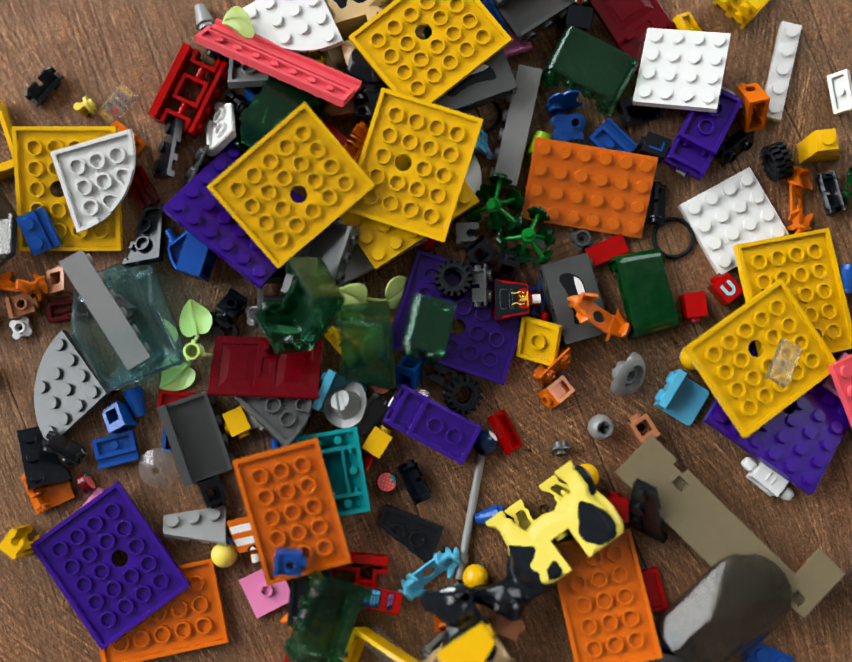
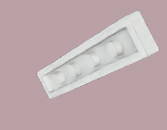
(781, 68)

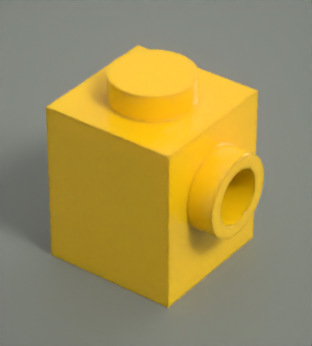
(237, 423)
(378, 441)

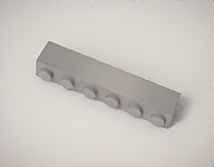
(517, 124)
(105, 309)

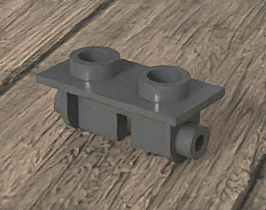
(482, 278)

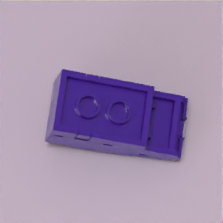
(701, 137)
(432, 424)

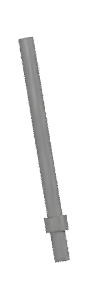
(464, 556)

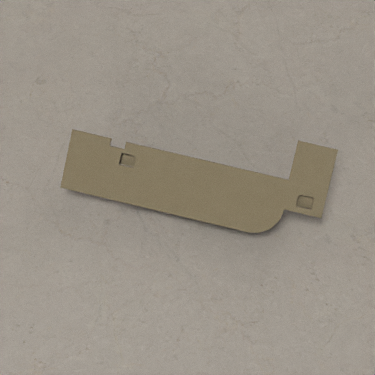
(714, 529)

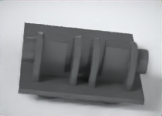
(199, 156)

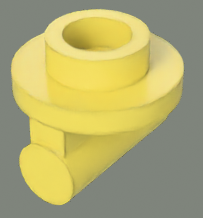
(85, 107)

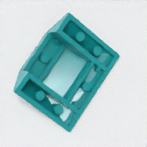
(345, 468)

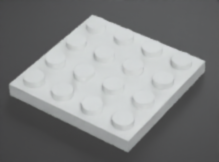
(682, 69)
(731, 215)

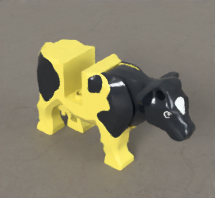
(533, 557)

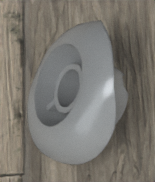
(628, 375)
(346, 405)

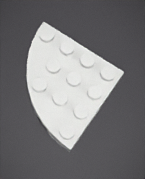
(295, 24)
(96, 176)

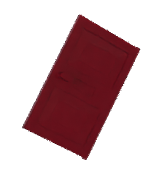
(629, 20)
(253, 370)

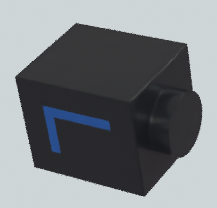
(654, 145)

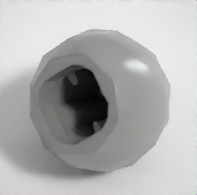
(600, 427)

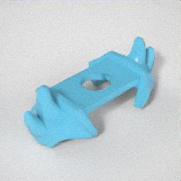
(441, 562)

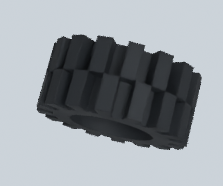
(777, 161)
(462, 269)
(454, 386)

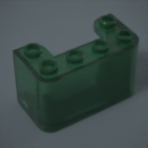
(590, 67)
(272, 107)
(306, 309)
(428, 327)
(325, 618)

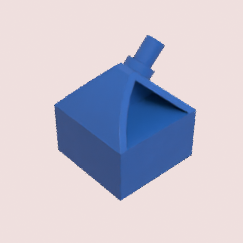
(190, 255)

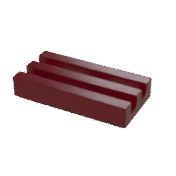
(140, 169)
(50, 312)

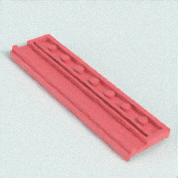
(280, 63)

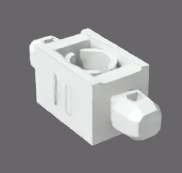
(767, 479)

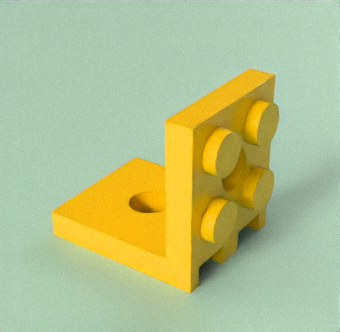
(741, 10)

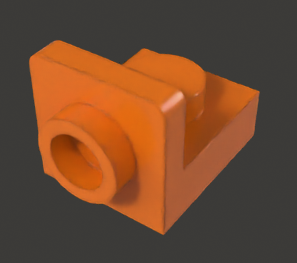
(556, 392)

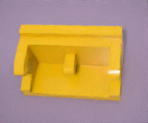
(16, 542)

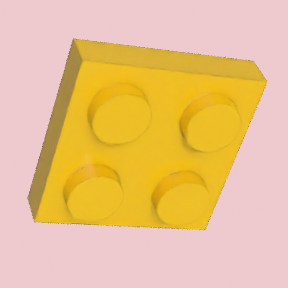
(538, 340)

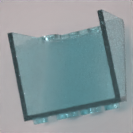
(152, 318)

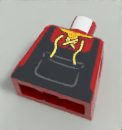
(512, 299)

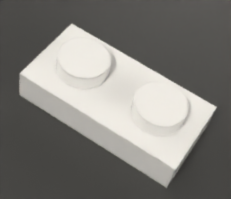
(840, 91)

